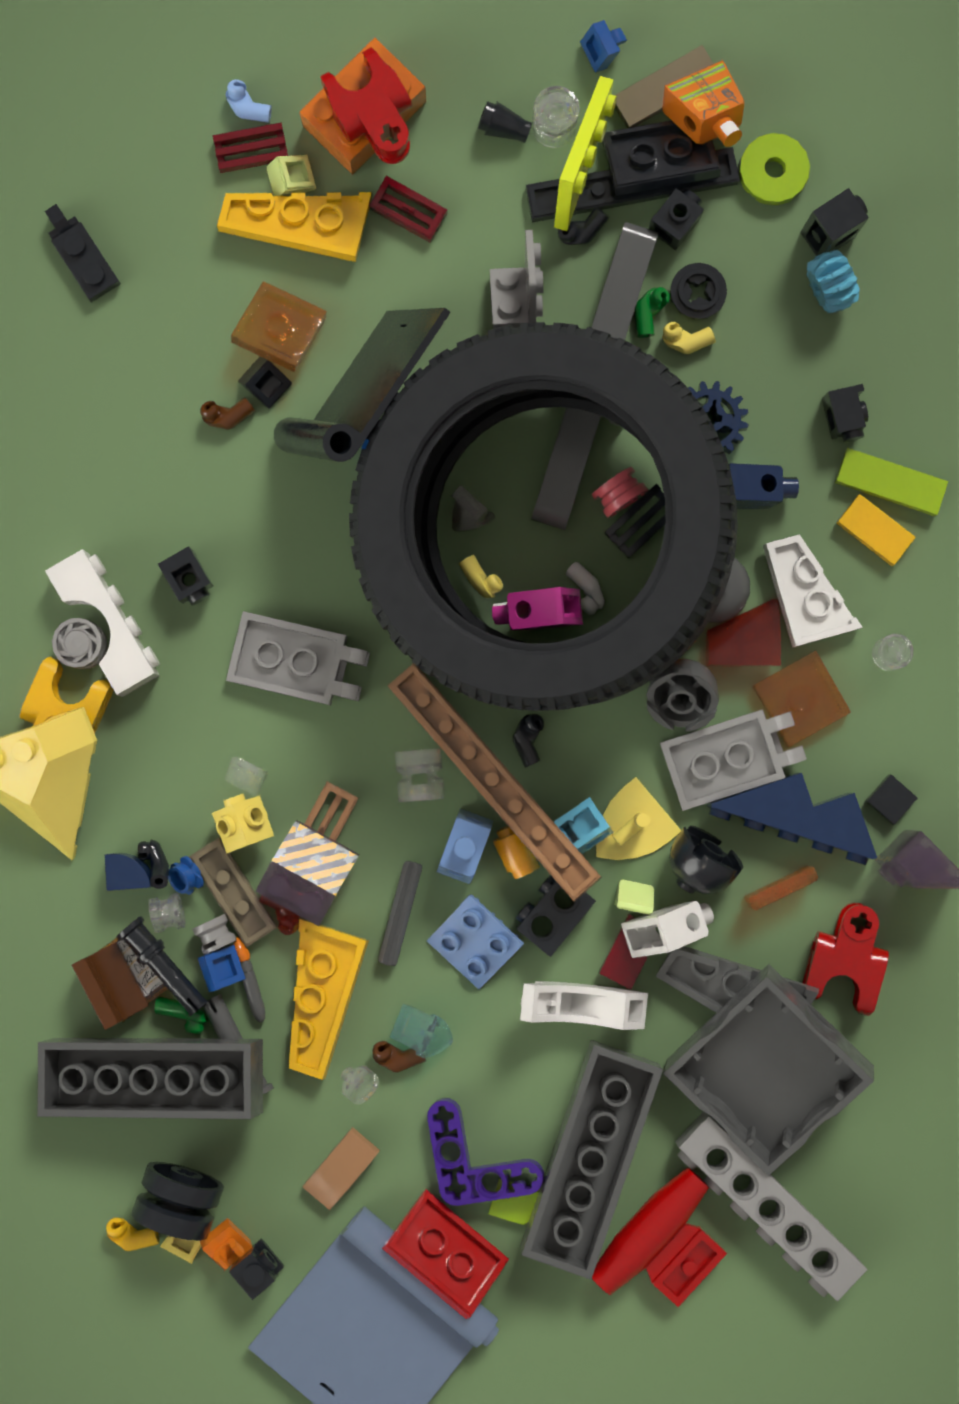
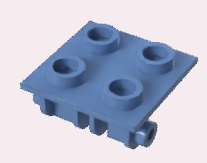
(475, 941)

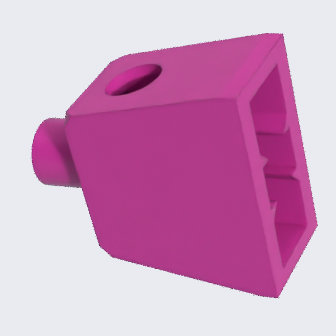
(540, 609)

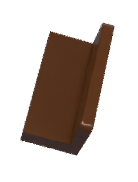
(110, 985)

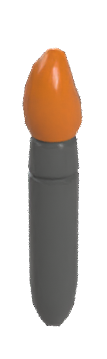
(250, 983)

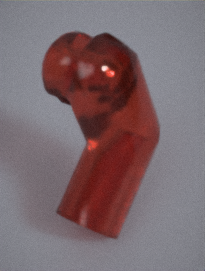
(287, 920)

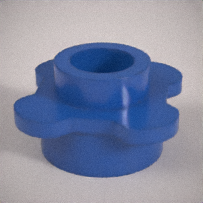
(185, 876)

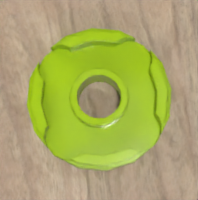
(778, 149)

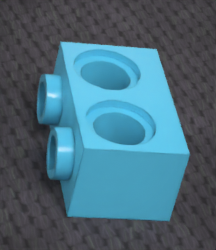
(584, 826)

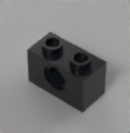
(835, 223)

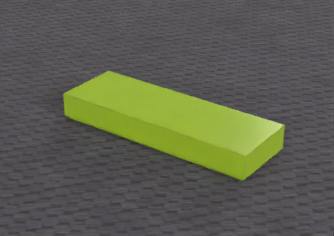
(891, 482)

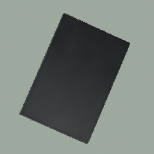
(657, 158)

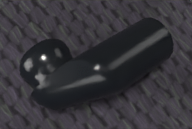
(584, 231)
(525, 737)
(159, 864)

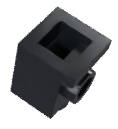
(672, 228)
(846, 413)
(175, 570)
(256, 1269)

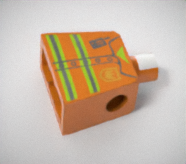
(706, 105)

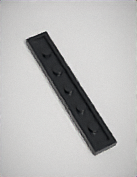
(600, 190)

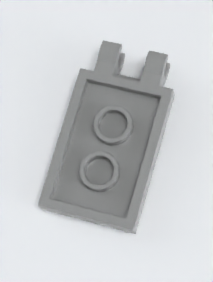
(293, 659)
(729, 758)

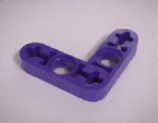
(473, 1176)

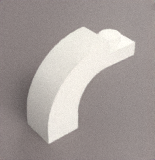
(583, 1004)

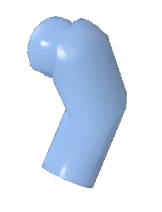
(244, 106)

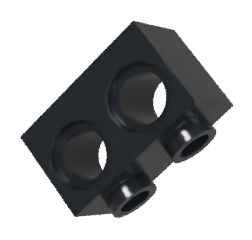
(562, 919)

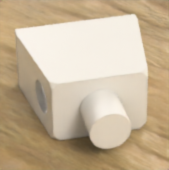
(677, 927)

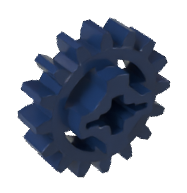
(723, 421)

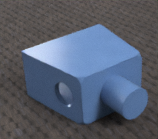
(465, 846)

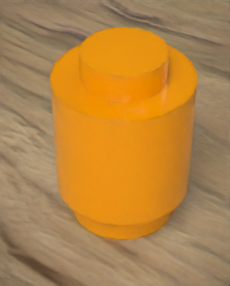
(514, 853)

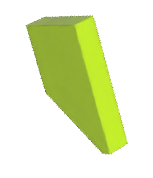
(515, 1208)

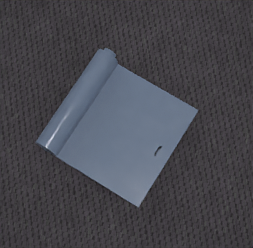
(367, 1327)

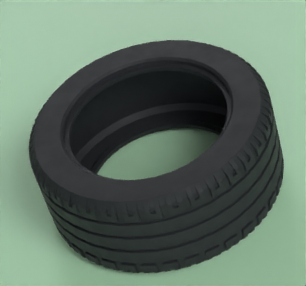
(429, 431)

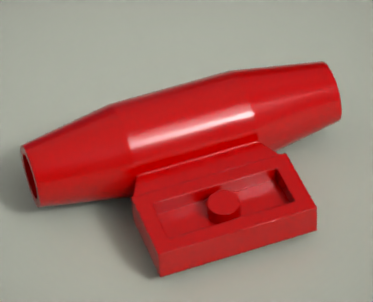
(663, 1243)

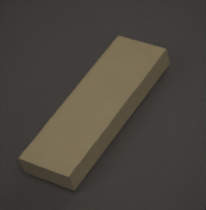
(646, 96)
(233, 892)

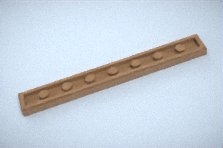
(495, 782)

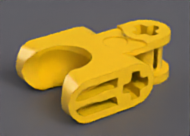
(45, 702)

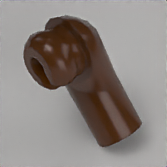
(225, 417)
(394, 1058)

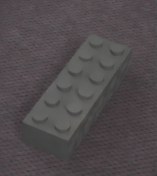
(150, 1078)
(591, 1159)

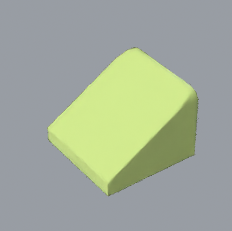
(290, 175)
(635, 897)

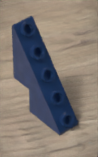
(790, 810)

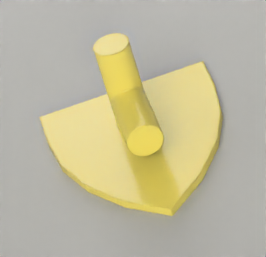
(637, 824)

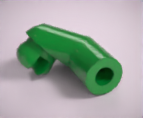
(647, 308)
(172, 1008)

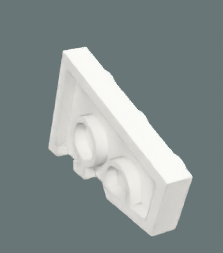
(804, 593)

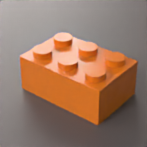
(319, 118)

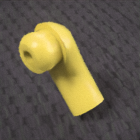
(684, 341)
(477, 578)

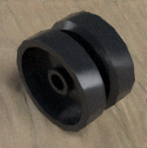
(177, 1201)

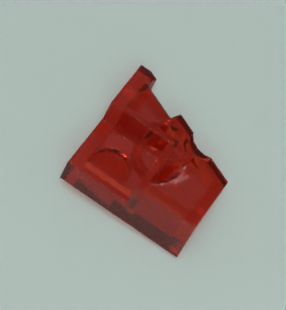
(747, 639)

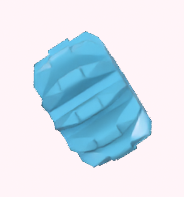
(833, 281)

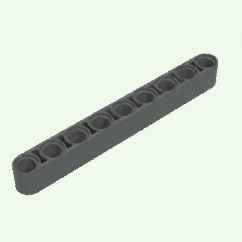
(577, 425)

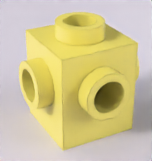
(242, 822)

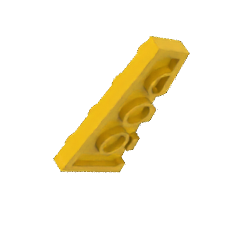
(313, 224)
(323, 989)

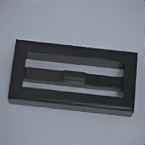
(619, 541)

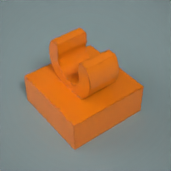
(226, 1244)

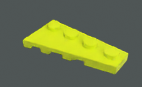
(584, 151)

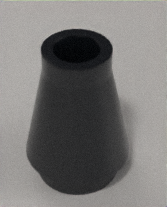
(503, 123)

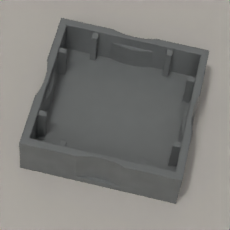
(769, 1069)

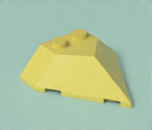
(49, 776)

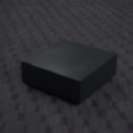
(891, 799)

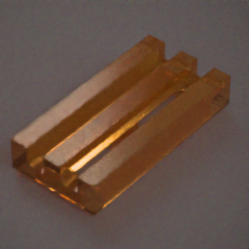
(781, 887)

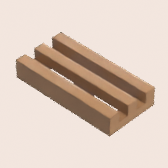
(340, 794)

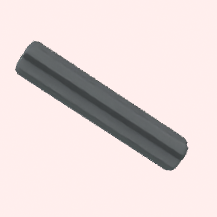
(400, 913)

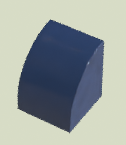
(126, 872)

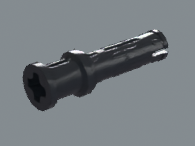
(151, 952)

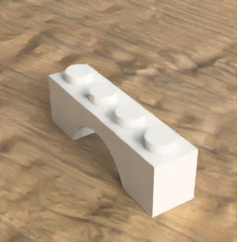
(126, 661)

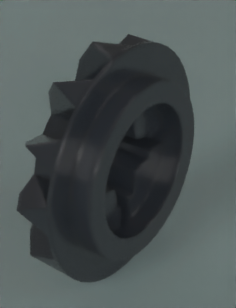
(695, 275)

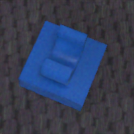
(602, 45)
(221, 968)

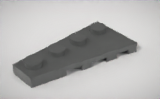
(713, 978)

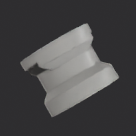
(214, 934)

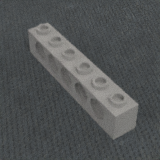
(842, 1266)

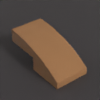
(341, 1168)

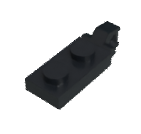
(81, 255)

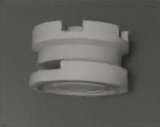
(79, 643)

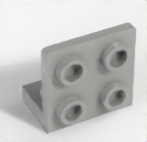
(516, 289)

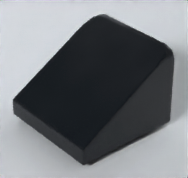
(265, 381)

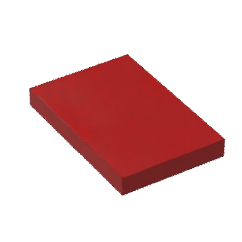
(445, 1254)

